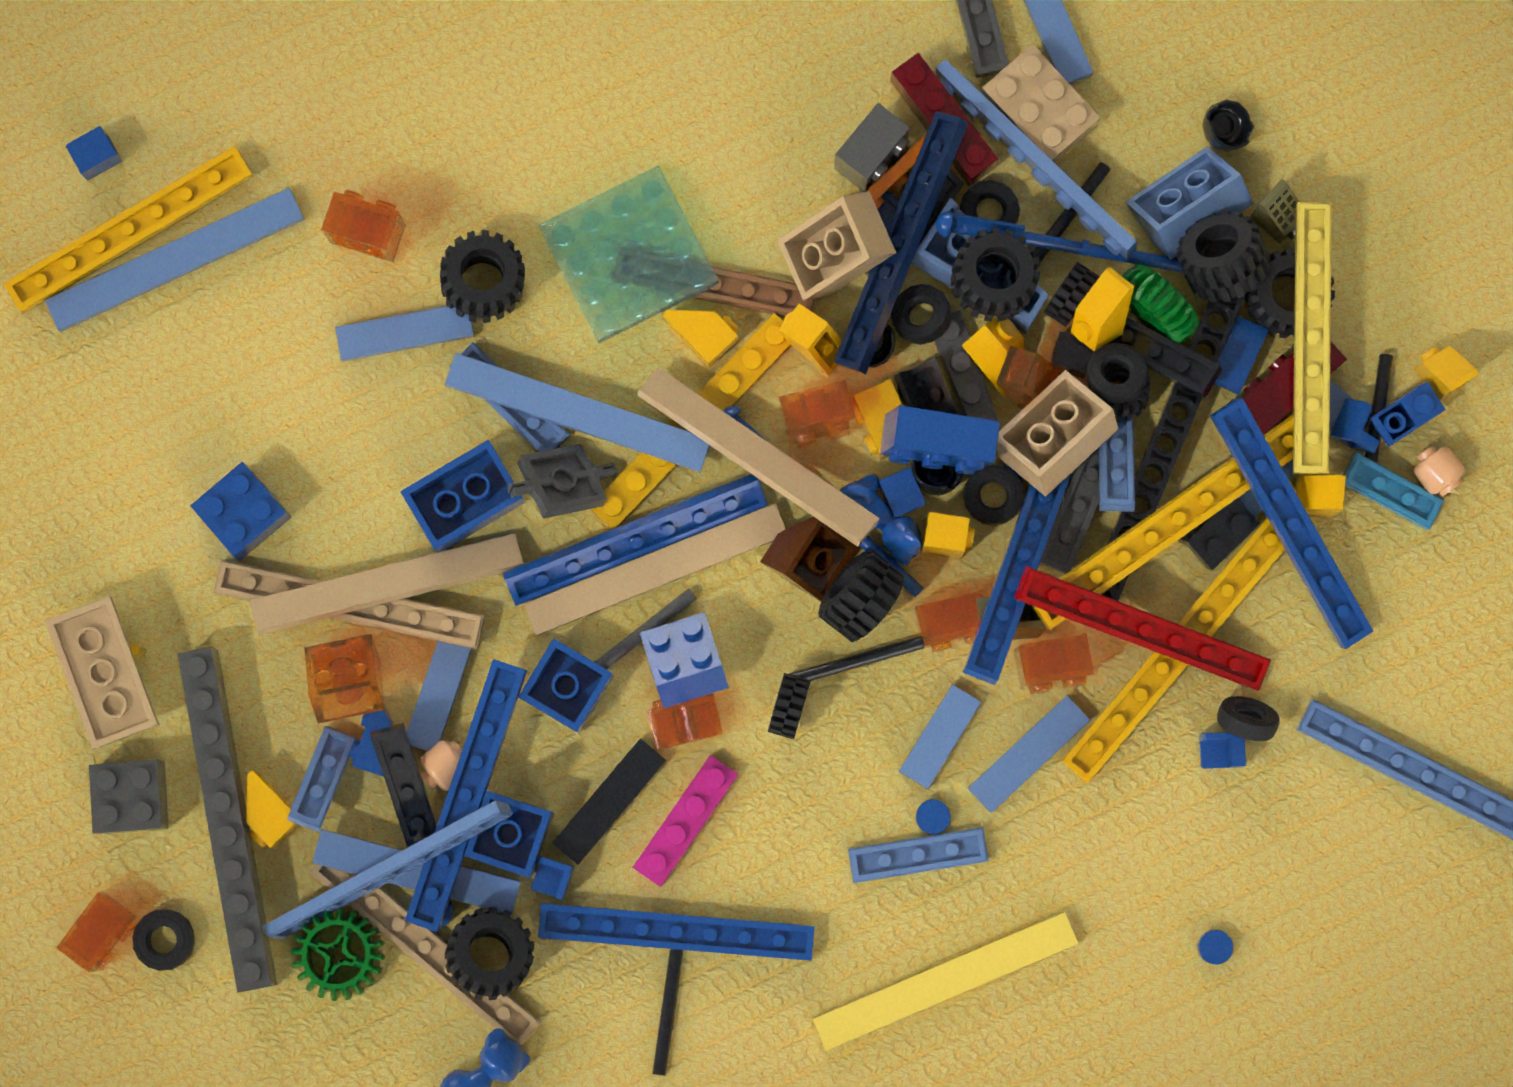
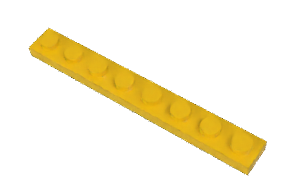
(128, 230)
(722, 391)

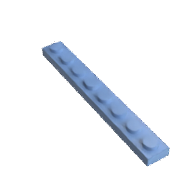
(1044, 169)

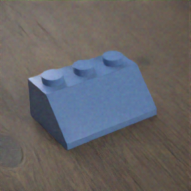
(1187, 194)

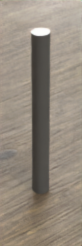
(657, 620)

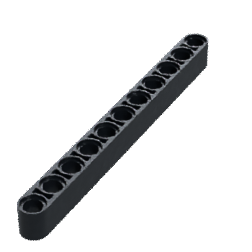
(1169, 427)

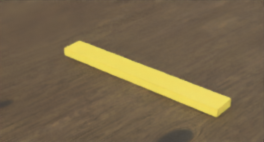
(1312, 338)
(945, 981)

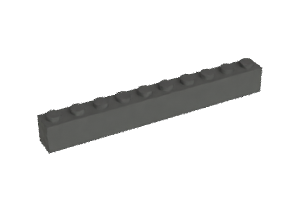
(227, 819)

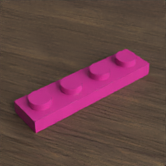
(685, 821)

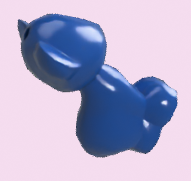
(899, 535)
(499, 1059)

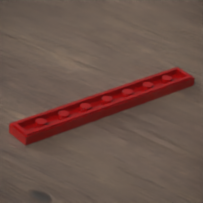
(1142, 628)

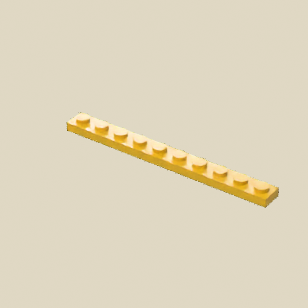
(1169, 523)
(1161, 671)

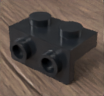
(930, 387)
(1220, 534)

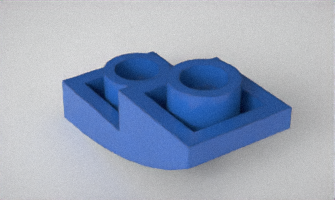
(1239, 354)

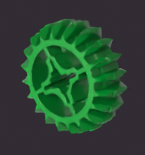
(1160, 304)
(331, 969)

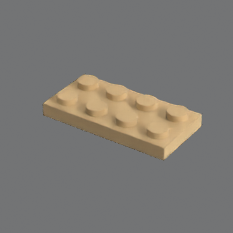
(102, 672)

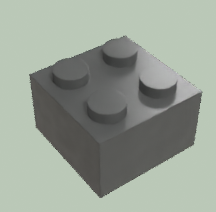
(872, 148)
(128, 797)

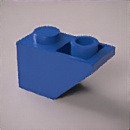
(1407, 413)
(363, 750)

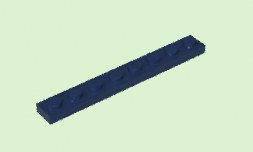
(905, 234)

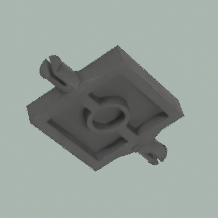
(562, 480)

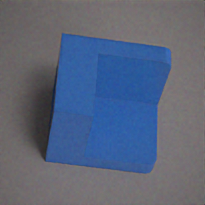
(93, 153)
(1351, 425)
(901, 493)
(1221, 751)
(552, 878)

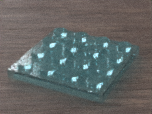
(628, 254)

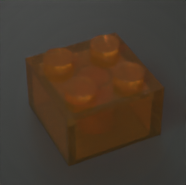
(363, 225)
(817, 414)
(1054, 662)
(344, 678)

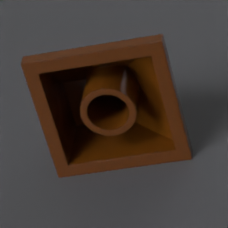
(809, 556)

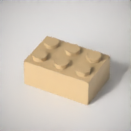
(1041, 103)
(836, 246)
(1055, 433)

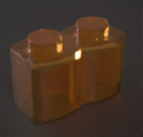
(684, 722)

